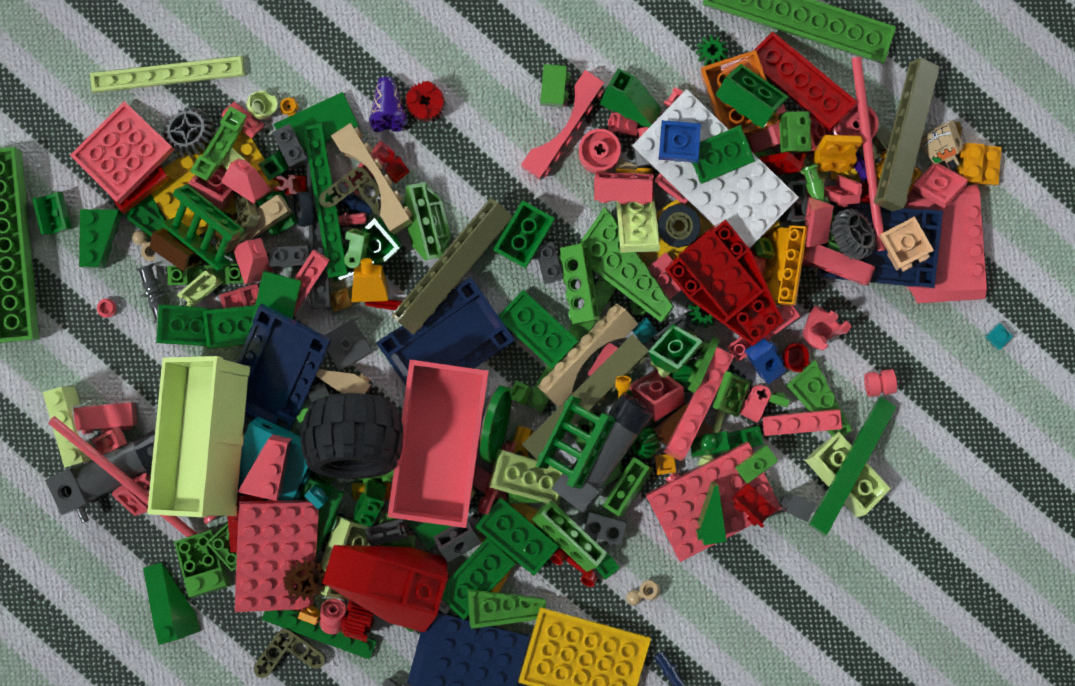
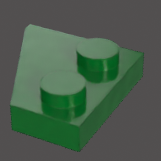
(146, 215)

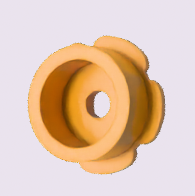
(288, 101)

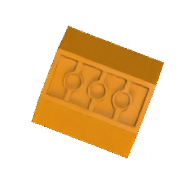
(784, 269)

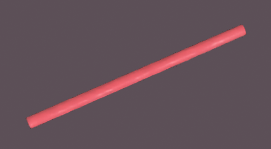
(868, 149)
(115, 472)

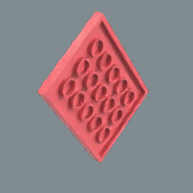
(681, 500)
(268, 541)

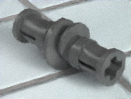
(151, 288)

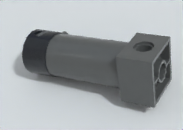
(630, 422)
(92, 481)

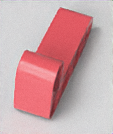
(838, 264)

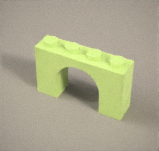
(60, 404)

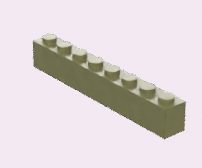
(906, 134)
(452, 266)
(593, 389)

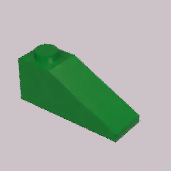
(711, 522)

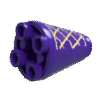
(387, 108)

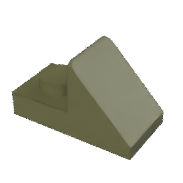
(880, 142)

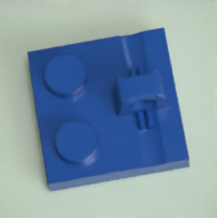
(679, 141)

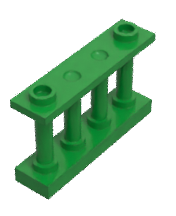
(213, 217)
(593, 446)

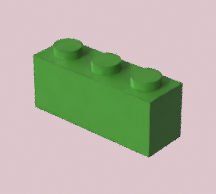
(628, 487)

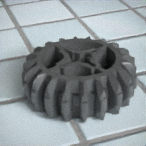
(194, 135)
(853, 234)

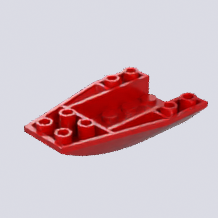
(726, 282)
(390, 581)

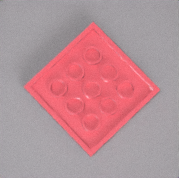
(122, 152)

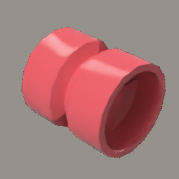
(882, 382)
(332, 616)

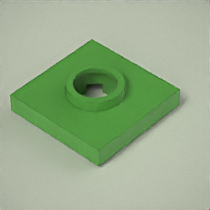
(735, 389)

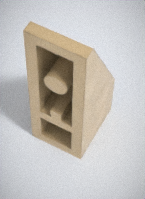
(269, 215)
(345, 381)

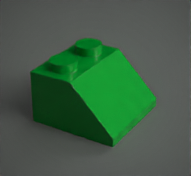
(674, 349)

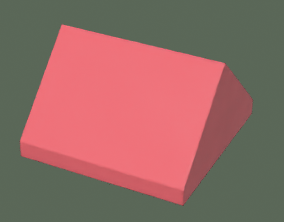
(818, 222)

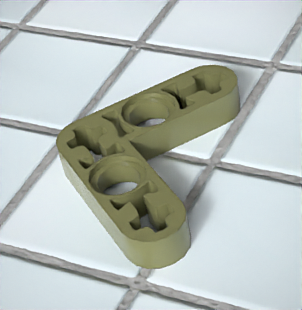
(360, 186)
(246, 219)
(291, 647)

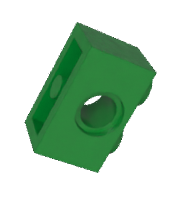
(369, 503)

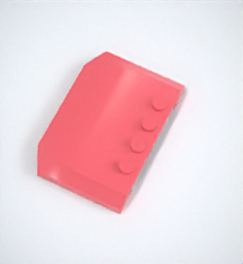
(961, 249)

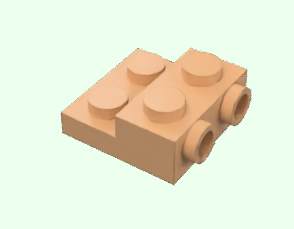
(906, 244)

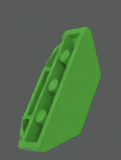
(430, 229)

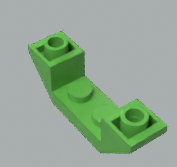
(228, 275)

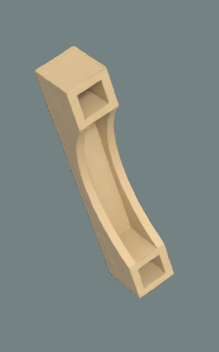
(392, 211)
(561, 379)

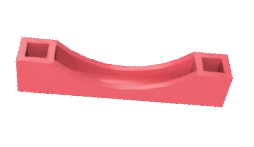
(585, 91)
(698, 406)

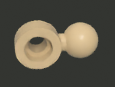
(141, 238)
(634, 597)

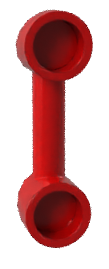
(588, 578)

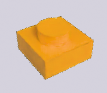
(665, 464)
(310, 615)

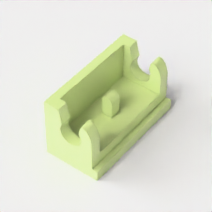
(200, 287)

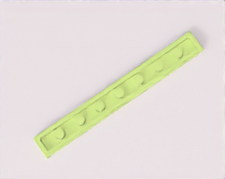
(167, 74)

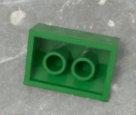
(751, 95)
(524, 234)

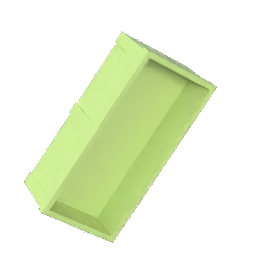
(198, 437)

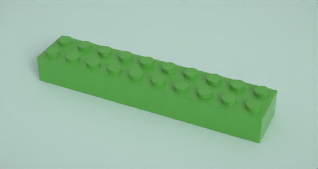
(17, 283)

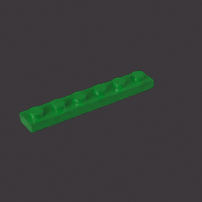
(289, 620)

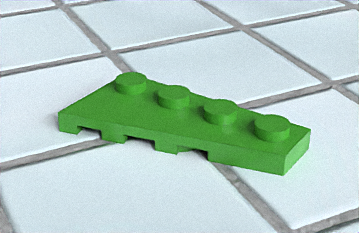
(815, 395)
(501, 608)

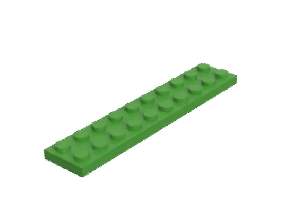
(816, 23)

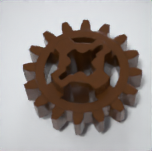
(304, 579)

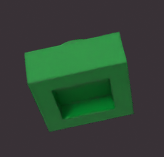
(607, 566)

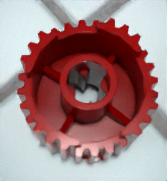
(425, 91)
(358, 622)

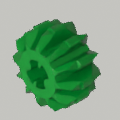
(704, 48)
(697, 316)
(646, 444)

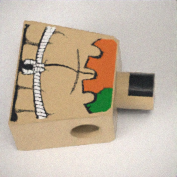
(943, 144)

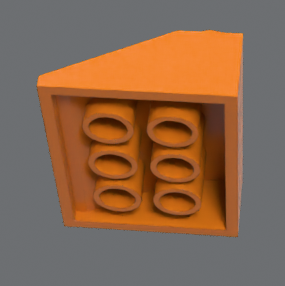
(713, 77)

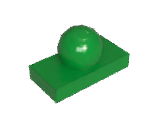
(710, 444)

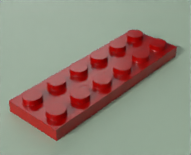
(803, 82)

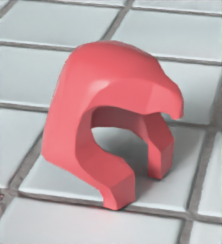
(822, 327)

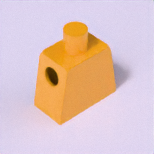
(369, 283)

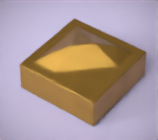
(340, 300)

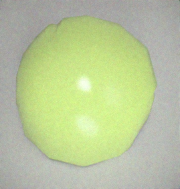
(261, 104)

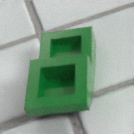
(751, 434)

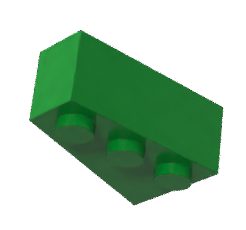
(97, 235)

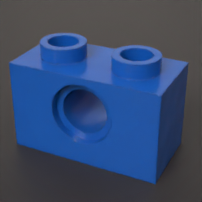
(765, 360)

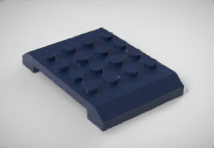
(921, 274)
(458, 334)
(282, 366)
(464, 656)

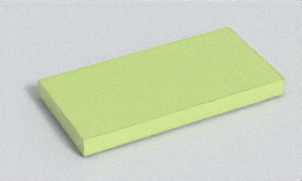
(638, 227)
(523, 478)

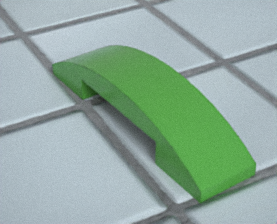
(220, 145)

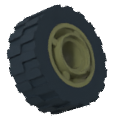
(691, 226)

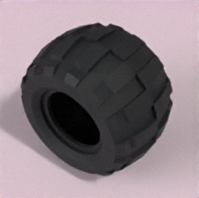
(352, 436)

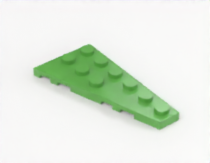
(624, 270)

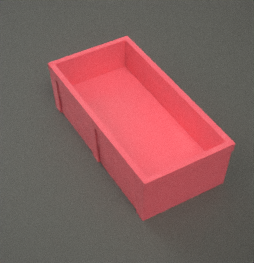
(438, 444)

